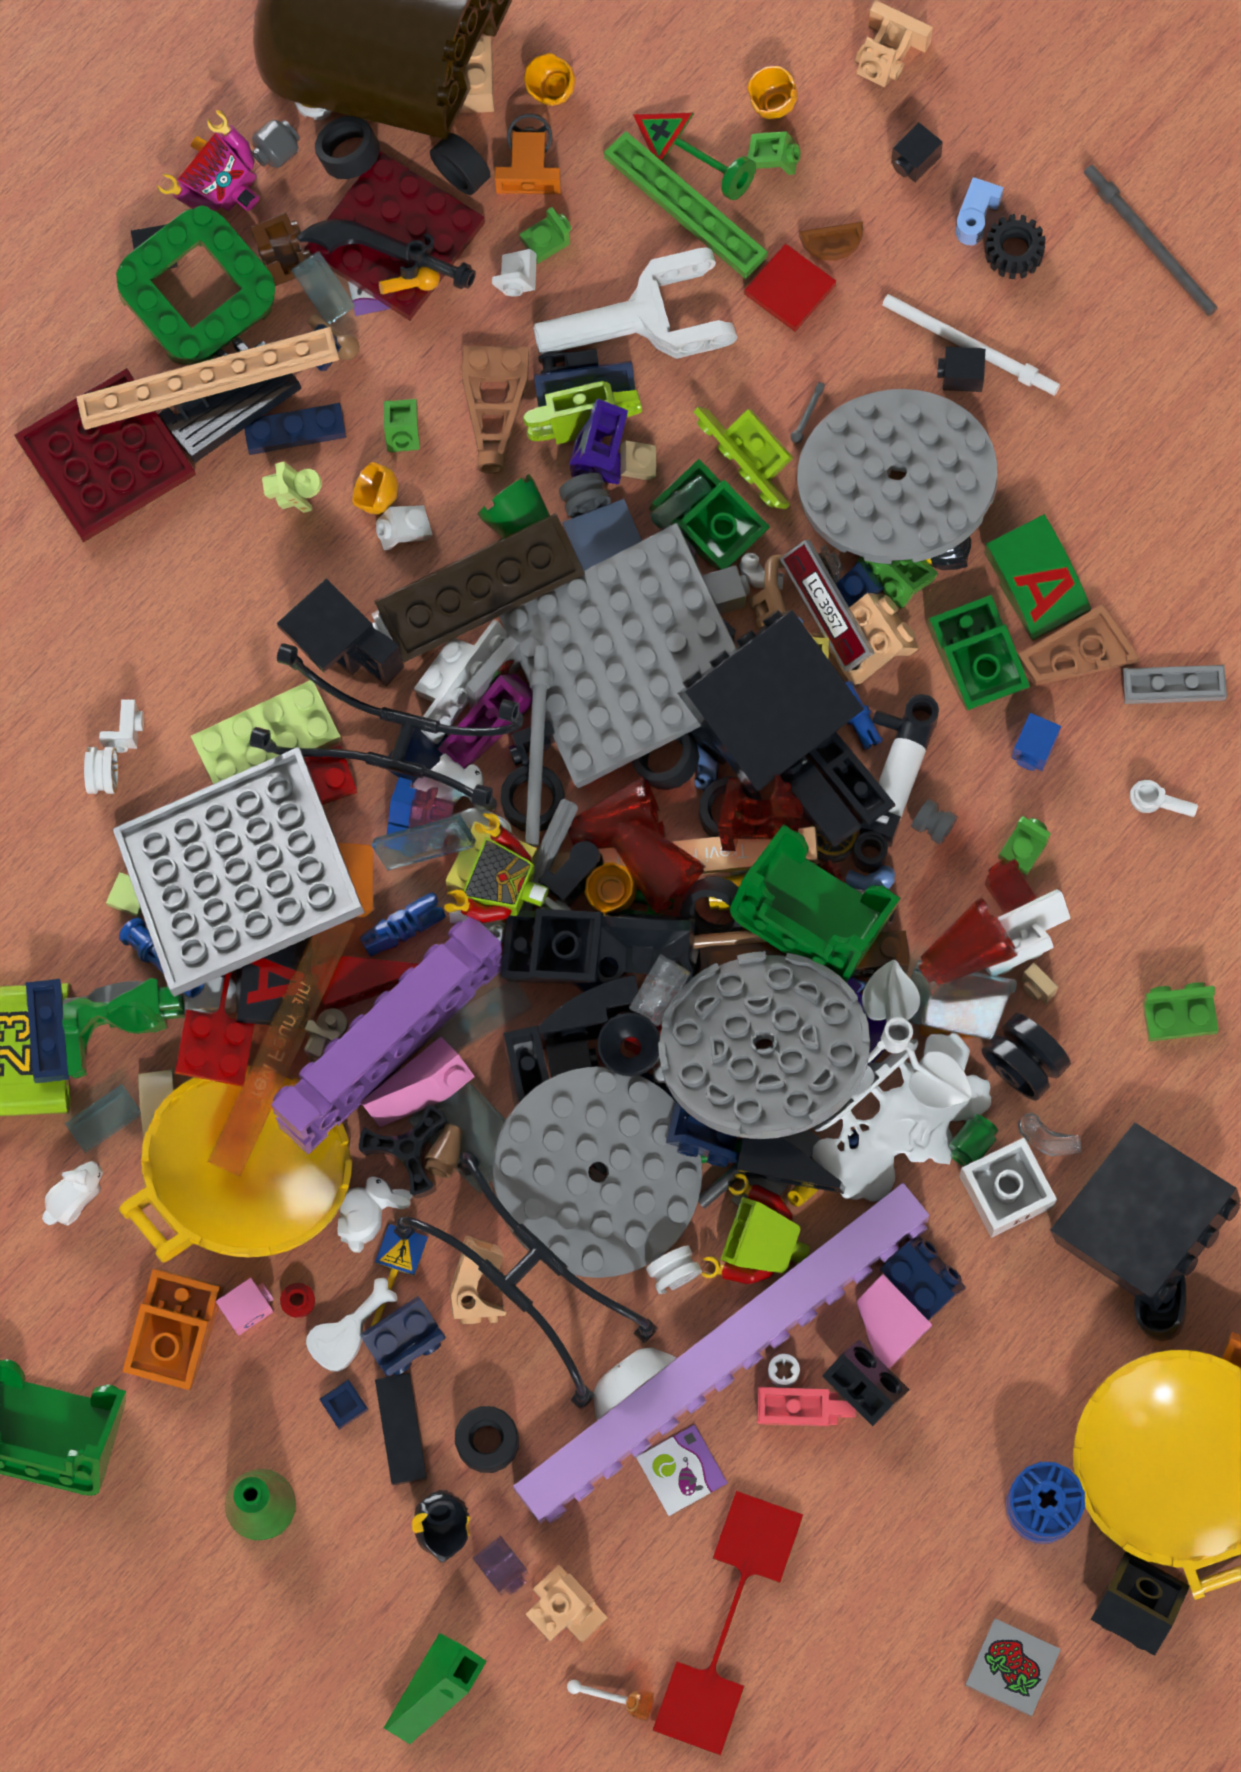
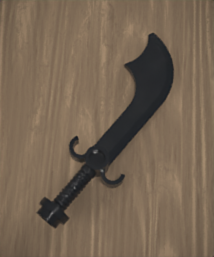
(340, 232)

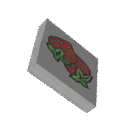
(502, 662)
(1012, 1667)

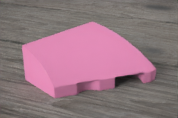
(890, 1321)

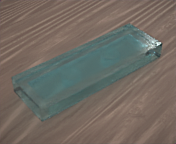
(423, 842)
(484, 1016)

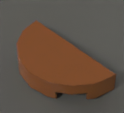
(832, 241)

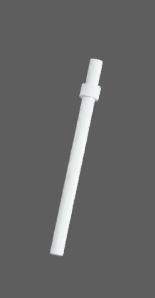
(1026, 373)

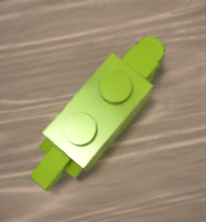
(571, 409)

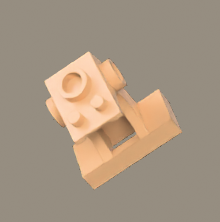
(897, 32)
(466, 1282)
(564, 1605)

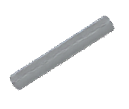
(552, 842)

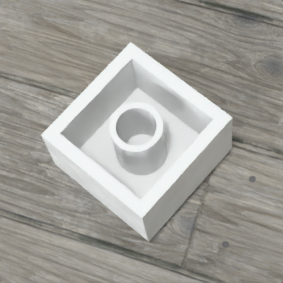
(1007, 1187)

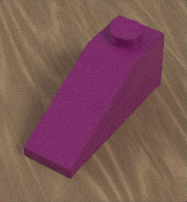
(485, 714)

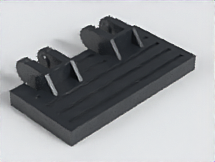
(218, 417)

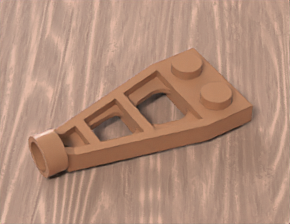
(494, 365)

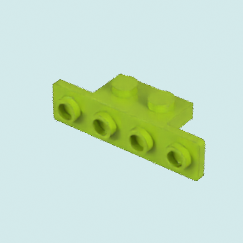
(754, 450)

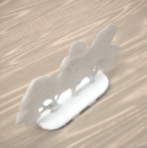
(898, 1126)

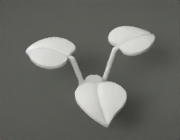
(895, 997)

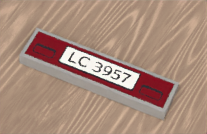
(827, 605)

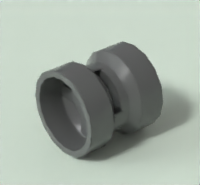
(937, 823)

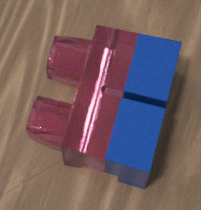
(415, 807)

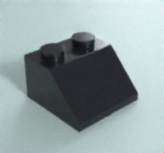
(1140, 1603)

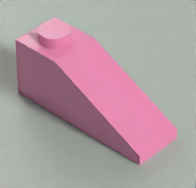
(422, 1082)

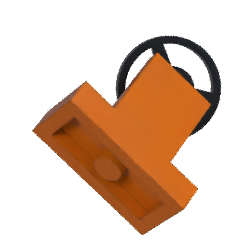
(528, 156)

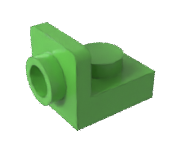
(774, 150)
(547, 235)
(401, 425)
(1026, 844)

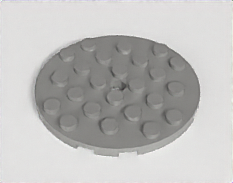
(883, 519)
(773, 1091)
(546, 1161)

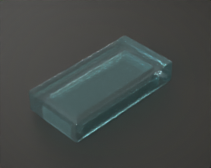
(323, 287)
(103, 1118)

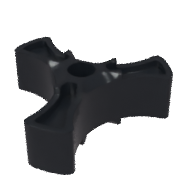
(408, 1148)

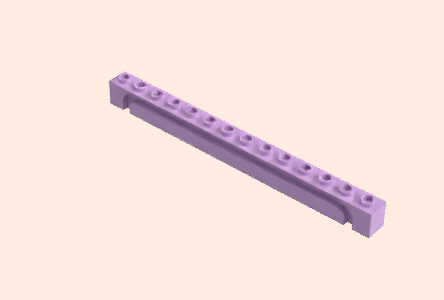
(722, 1353)

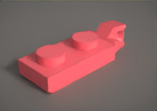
(801, 1407)

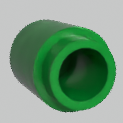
(973, 1140)

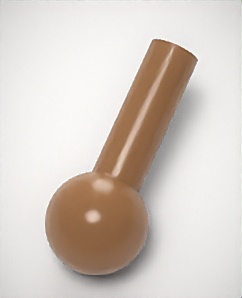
(349, 343)

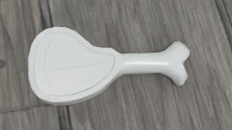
(338, 1343)

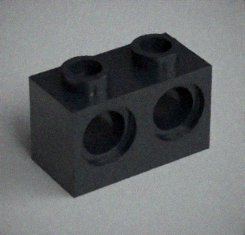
(865, 1382)

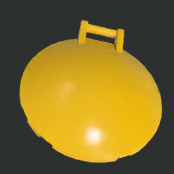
(265, 1212)
(1166, 1462)

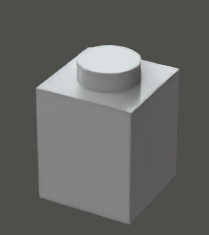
(728, 589)

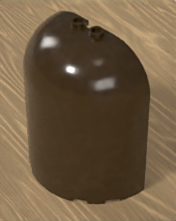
(375, 57)

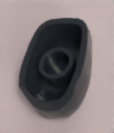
(1167, 1320)

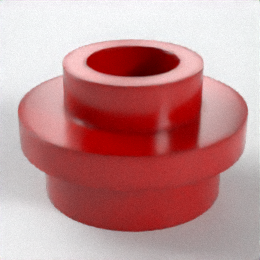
(301, 1310)

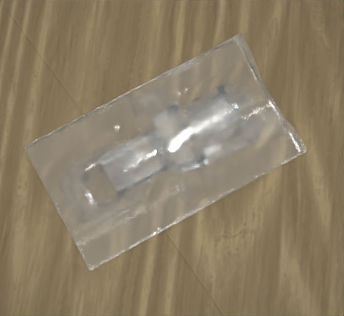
(660, 989)

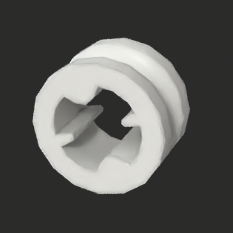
(772, 1370)

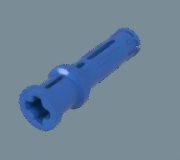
(142, 943)

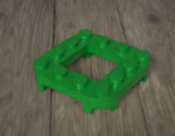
(165, 248)

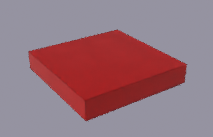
(790, 287)

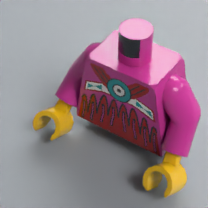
(218, 173)

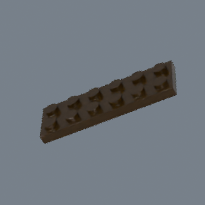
(479, 587)

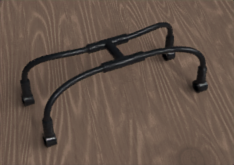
(480, 795)
(507, 1284)

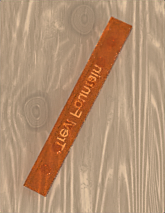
(279, 1048)

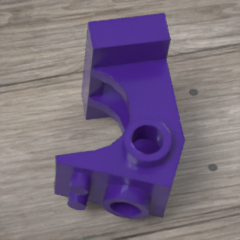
(588, 451)

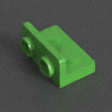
(902, 578)
(1180, 1012)

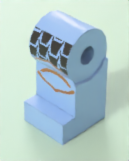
(974, 209)

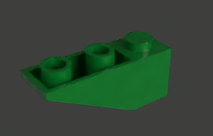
(435, 1688)

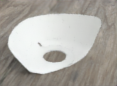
(623, 1381)

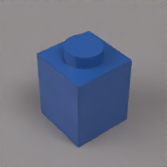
(1035, 743)

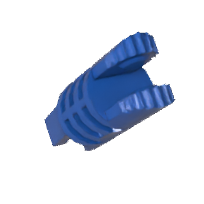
(403, 924)

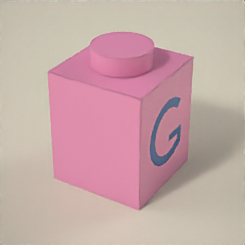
(246, 1305)

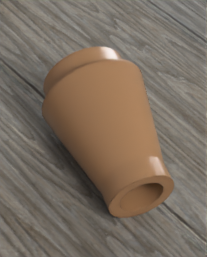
(444, 1154)

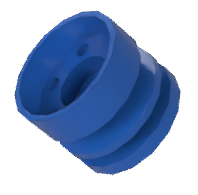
(1024, 1507)

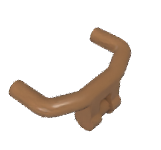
(770, 595)

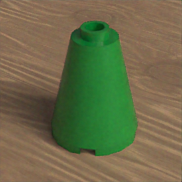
(515, 508)
(268, 1513)

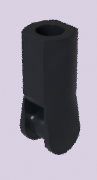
(572, 360)

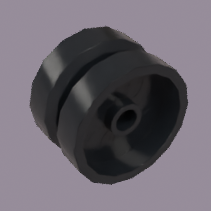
(1026, 1056)

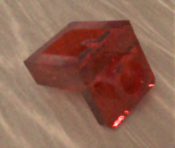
(1008, 886)

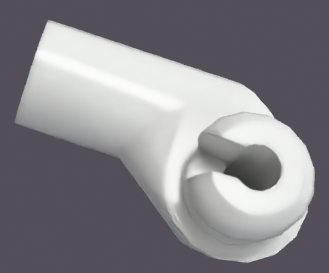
(754, 571)

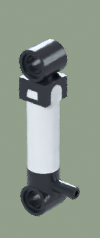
(897, 776)

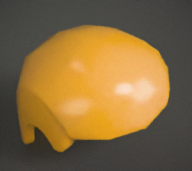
(549, 79)
(772, 92)
(375, 489)
(610, 888)

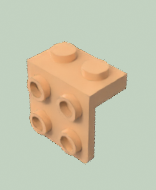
(883, 630)

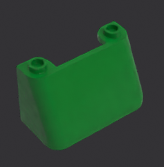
(809, 909)
(55, 1433)

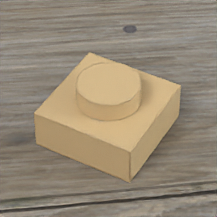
(638, 460)
(1038, 984)

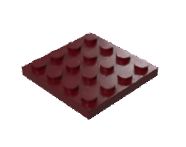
(404, 208)
(105, 469)

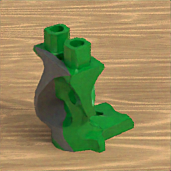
(124, 1005)

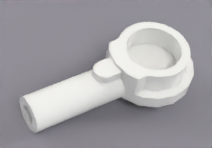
(1149, 796)

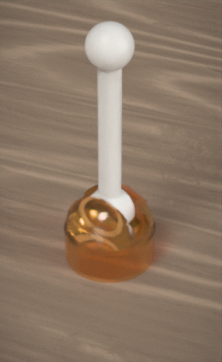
(638, 1703)

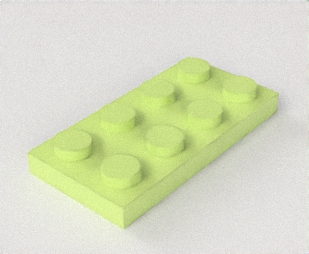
(293, 719)

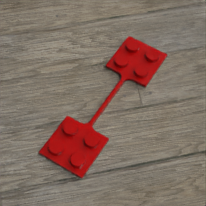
(215, 1045)
(699, 1701)

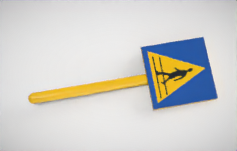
(399, 1257)

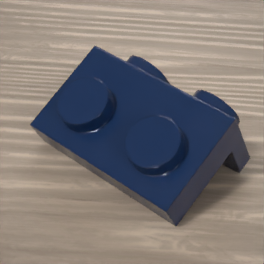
(923, 1277)

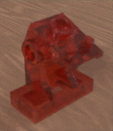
(756, 819)

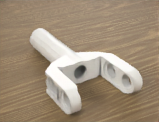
(642, 314)

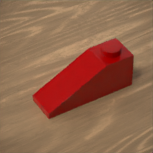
(361, 979)

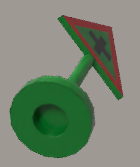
(663, 132)

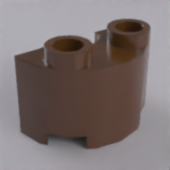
(279, 247)

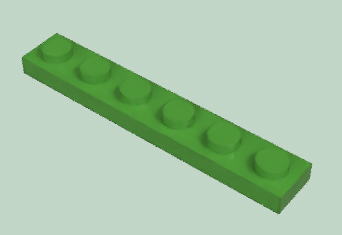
(685, 205)

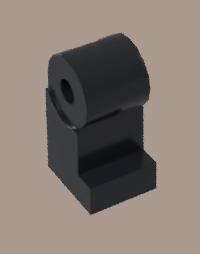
(571, 877)

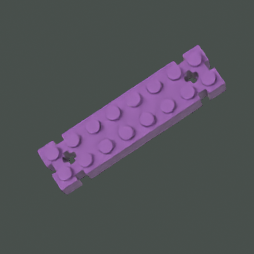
(387, 1034)

